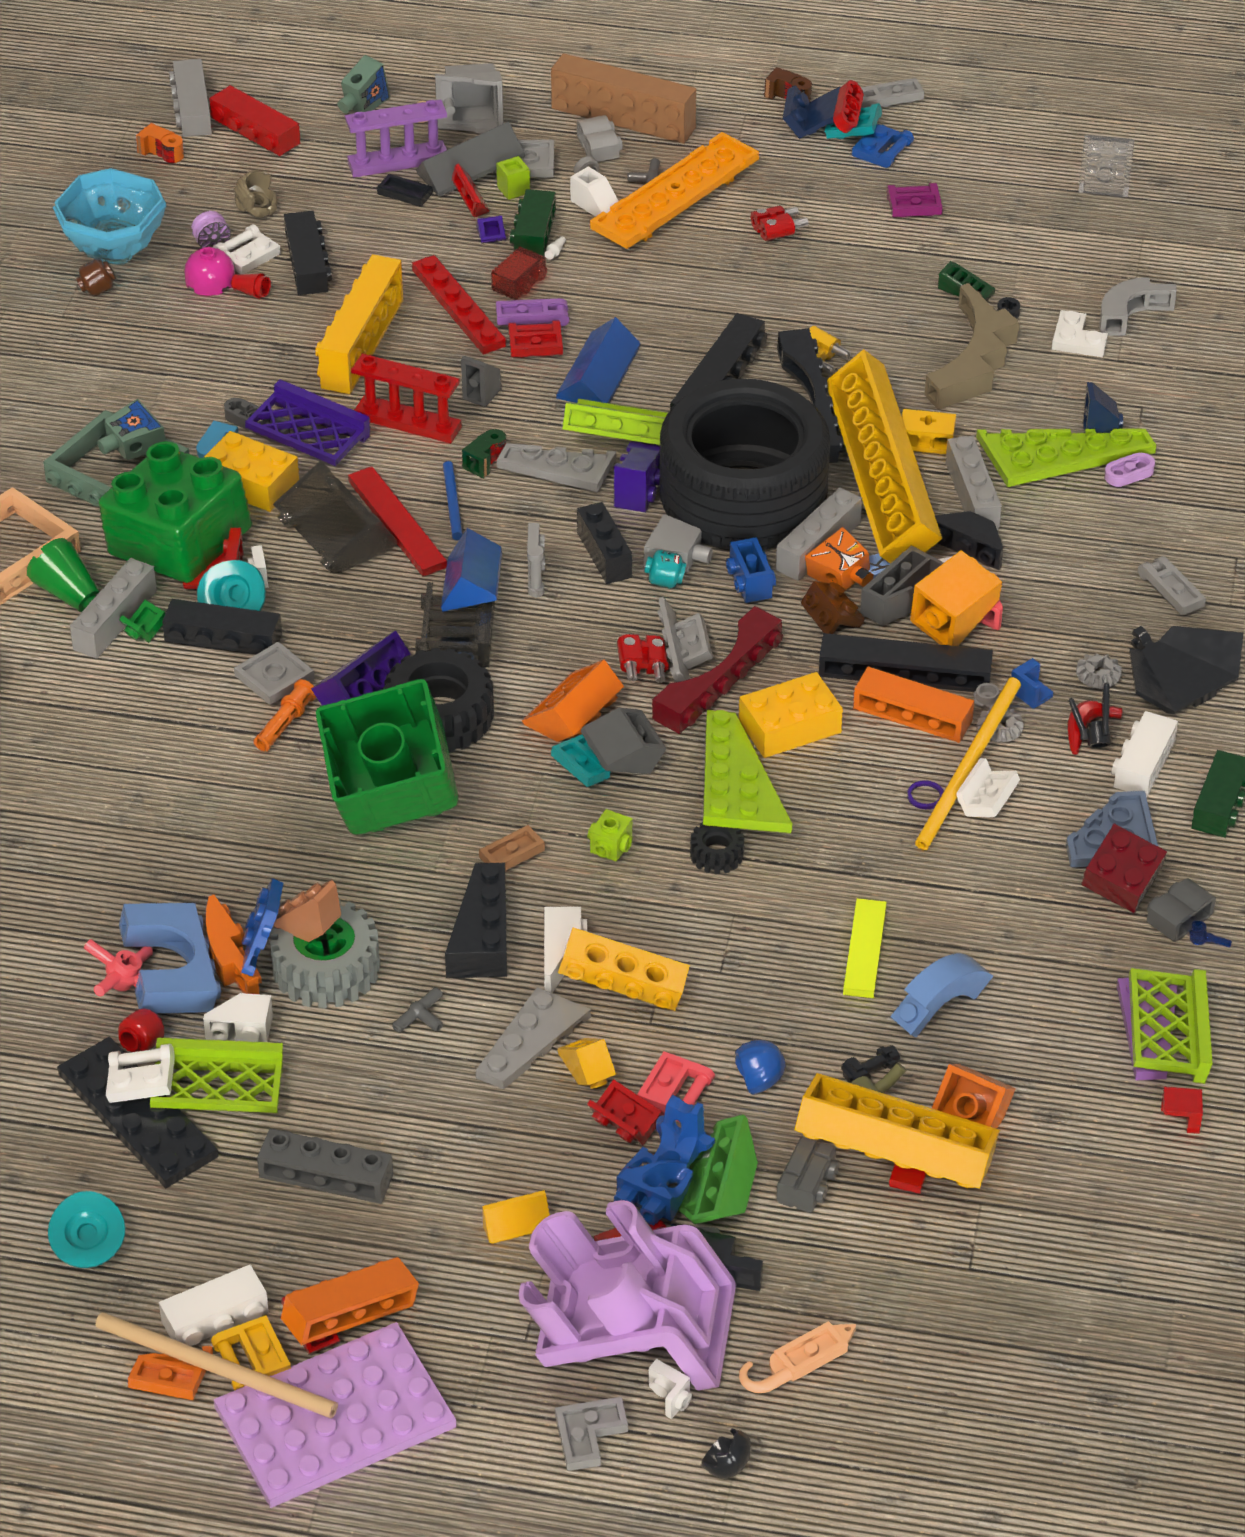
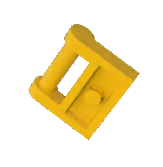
(258, 1344)

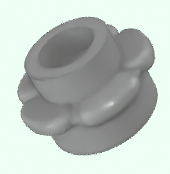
(986, 695)

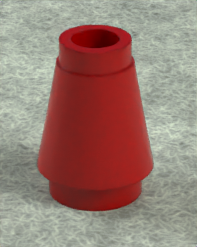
(252, 284)

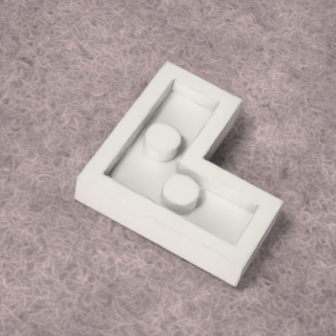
(1074, 339)

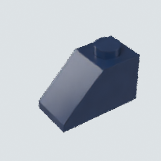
(1100, 411)

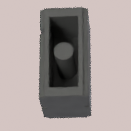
(807, 1174)

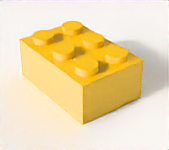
(263, 469)
(790, 714)

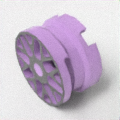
(210, 229)

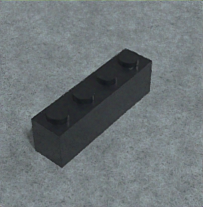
(307, 252)
(220, 627)

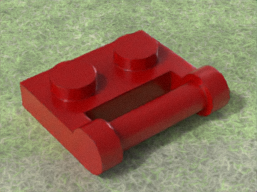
(535, 339)

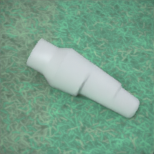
(554, 248)

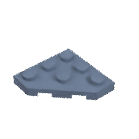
(1124, 809)

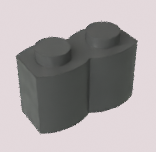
(1180, 907)

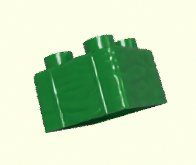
(173, 511)
(387, 757)

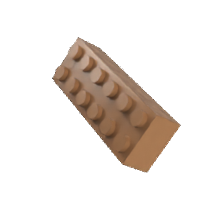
(625, 97)

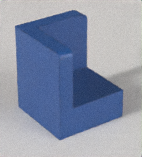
(1031, 690)

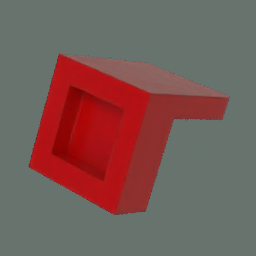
(1185, 1103)

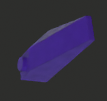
(363, 673)

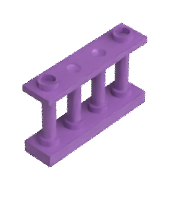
(396, 158)

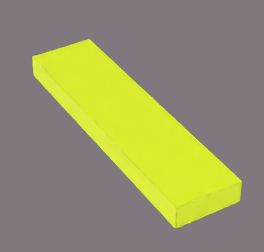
(864, 948)

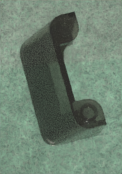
(333, 520)

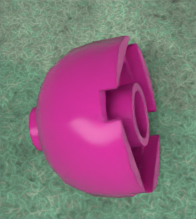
(209, 271)

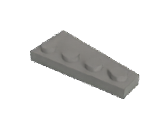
(569, 468)
(530, 1035)

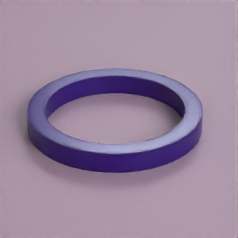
(923, 783)

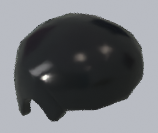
(728, 1456)

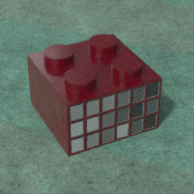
(1124, 868)

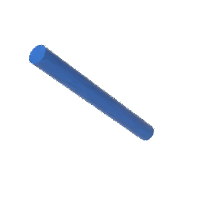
(452, 499)

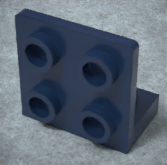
(806, 116)

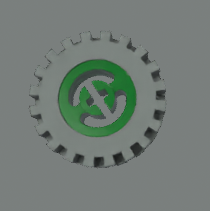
(330, 978)

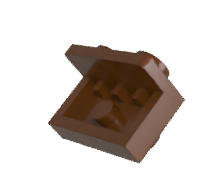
(831, 607)

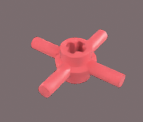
(120, 969)

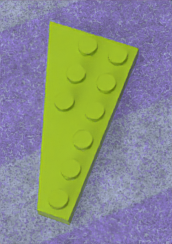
(1057, 452)
(735, 781)

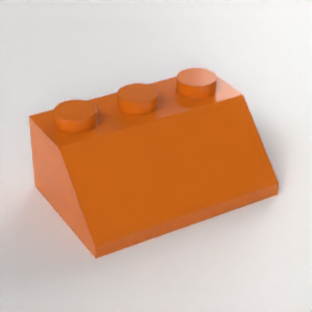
(575, 702)

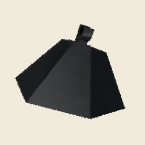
(1184, 665)

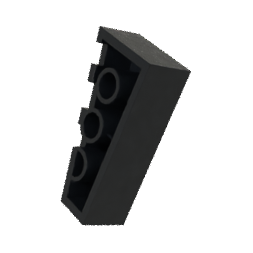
(480, 930)

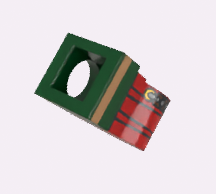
(483, 452)

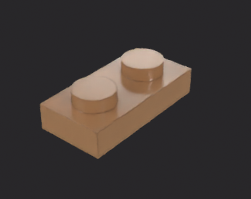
(513, 848)

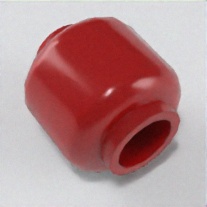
(140, 1030)

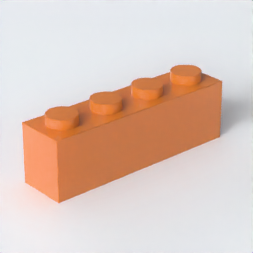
(913, 704)
(349, 1300)

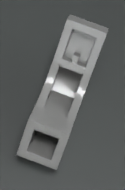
(1132, 297)

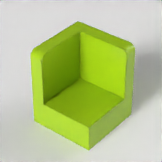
(513, 177)

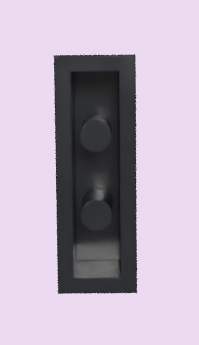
(604, 543)

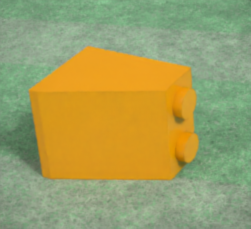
(954, 599)

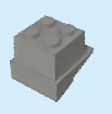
(470, 97)

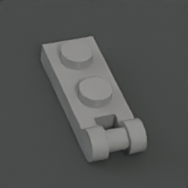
(892, 93)
(1172, 585)

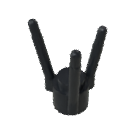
(1098, 732)

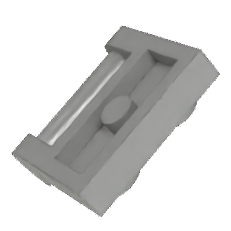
(536, 560)

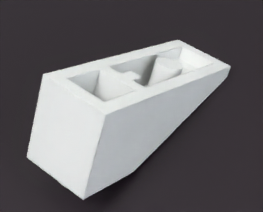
(557, 928)

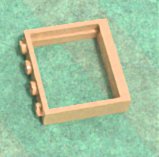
(15, 577)

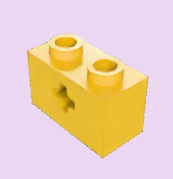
(929, 430)

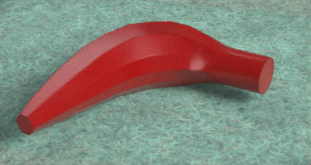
(1088, 711)

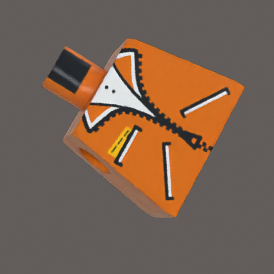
(840, 561)

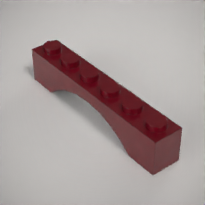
(686, 700)

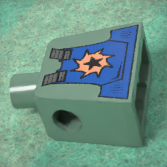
(364, 86)
(131, 431)

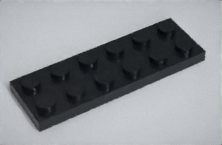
(156, 1136)

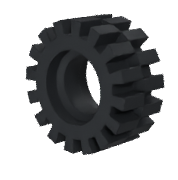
(716, 858)

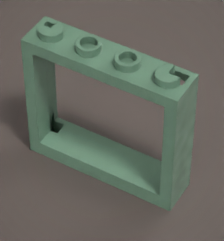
(58, 464)

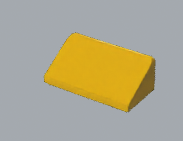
(514, 1216)

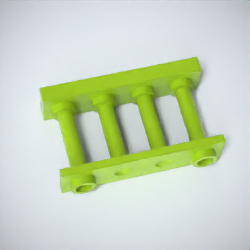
(614, 421)

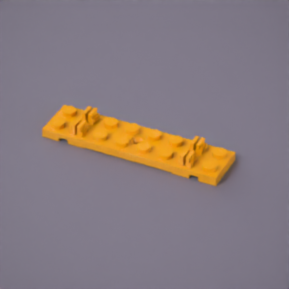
(674, 190)

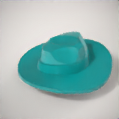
(233, 585)
(86, 1230)

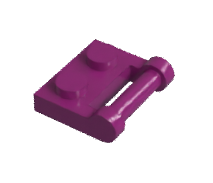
(914, 200)

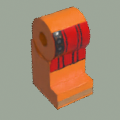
(161, 143)

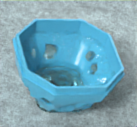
(110, 214)

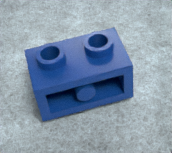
(750, 570)

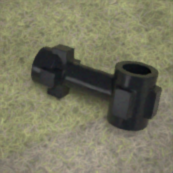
(885, 1058)

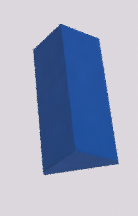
(600, 364)
(471, 572)

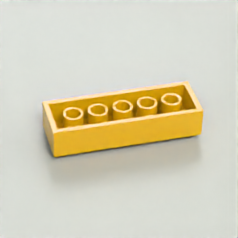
(360, 322)
(897, 1131)

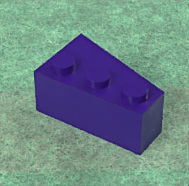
(637, 476)

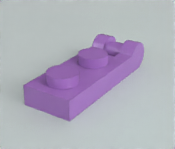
(532, 311)

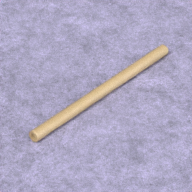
(217, 1365)

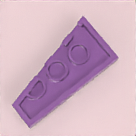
(1124, 998)

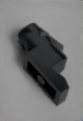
(745, 1270)

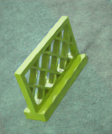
(1196, 1018)
(218, 1058)

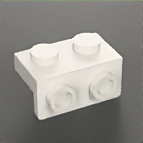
(986, 790)

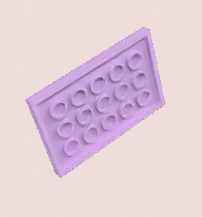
(381, 1410)

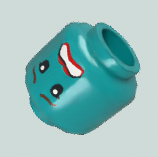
(665, 569)

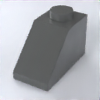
(479, 381)

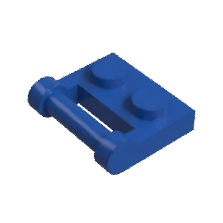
(874, 146)

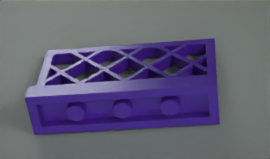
(315, 411)

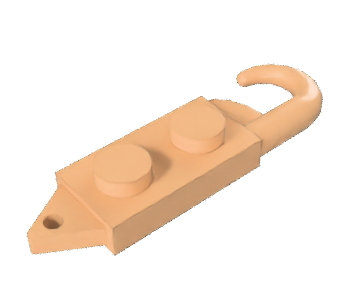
(801, 1356)

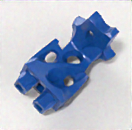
(679, 1147)

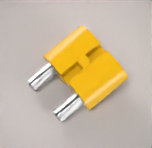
(828, 347)

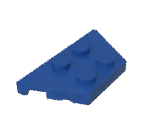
(260, 924)

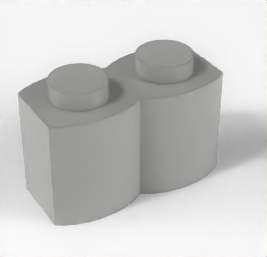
(599, 138)

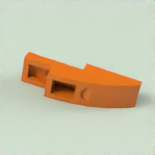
(227, 947)

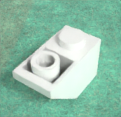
(592, 191)
(240, 1019)

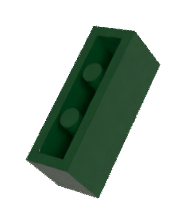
(534, 221)
(1221, 795)

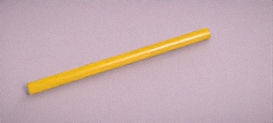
(967, 764)

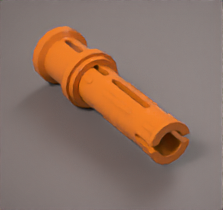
(291, 707)

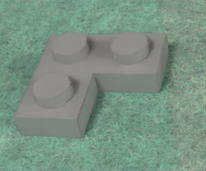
(580, 1426)

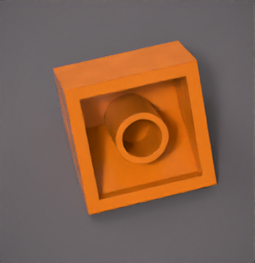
(973, 1096)

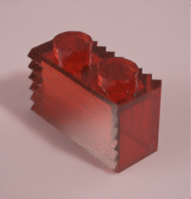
(518, 273)

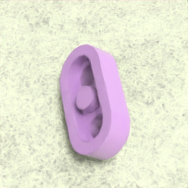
(1129, 469)

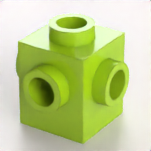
(610, 835)

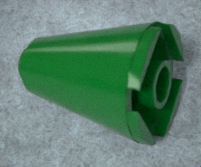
(63, 574)

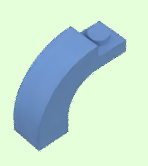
(935, 986)

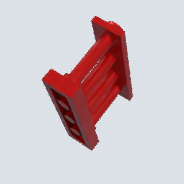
(404, 417)

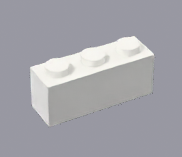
(1144, 753)
(214, 1306)

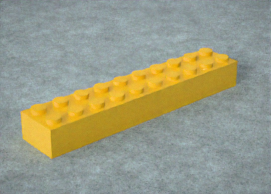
(882, 458)

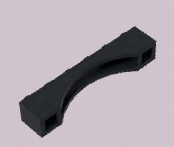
(798, 357)

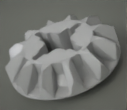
(1110, 673)
(1012, 729)

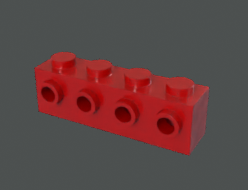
(255, 120)

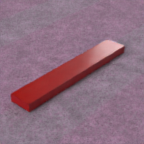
(398, 521)

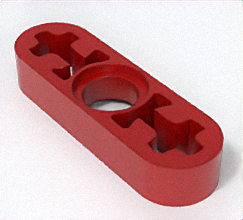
(848, 106)

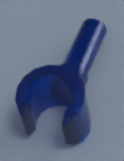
(1199, 935)

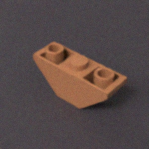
(310, 912)

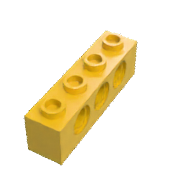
(623, 969)

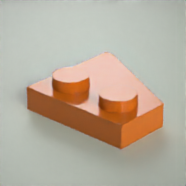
(166, 1375)

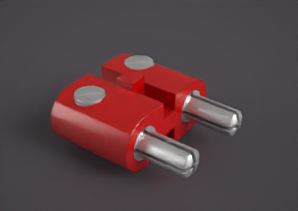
(776, 222)
(644, 654)

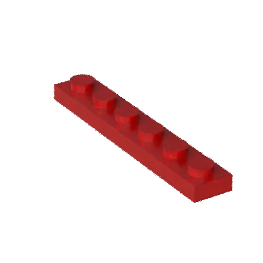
(459, 304)

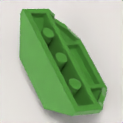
(722, 1174)

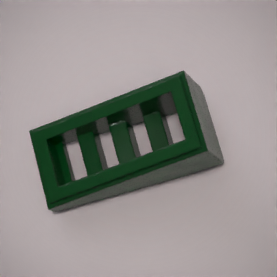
(954, 276)

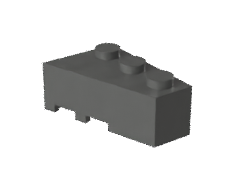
(892, 590)

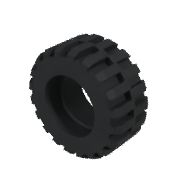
(456, 678)

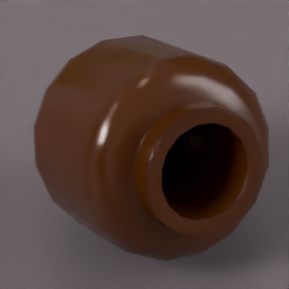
(96, 277)

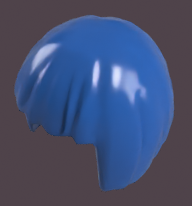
(760, 1065)

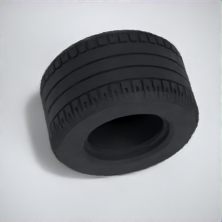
(743, 426)

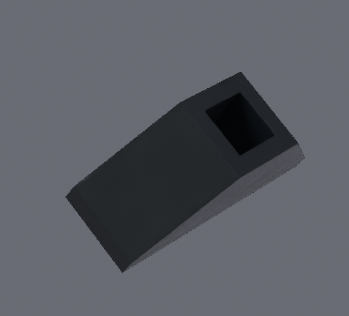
(973, 536)

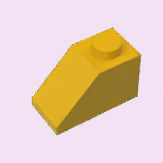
(588, 1061)

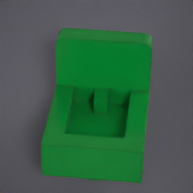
(144, 622)

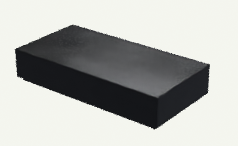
(404, 190)

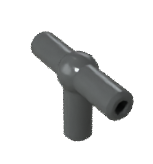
(645, 176)
(419, 1010)

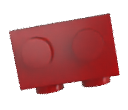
(626, 1112)

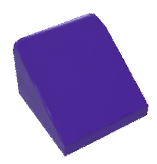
(491, 229)

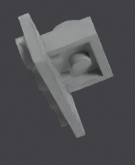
(686, 640)

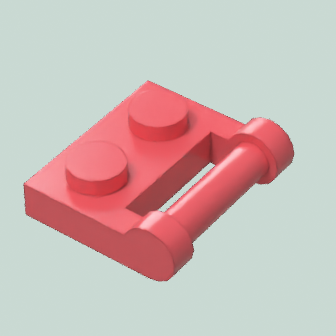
(669, 1077)

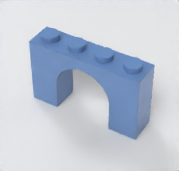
(181, 930)

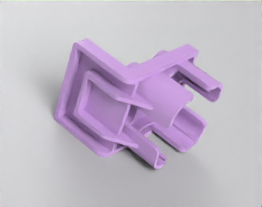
(630, 1293)

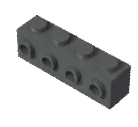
(325, 1166)

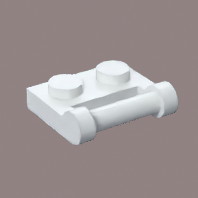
(252, 254)
(143, 1080)

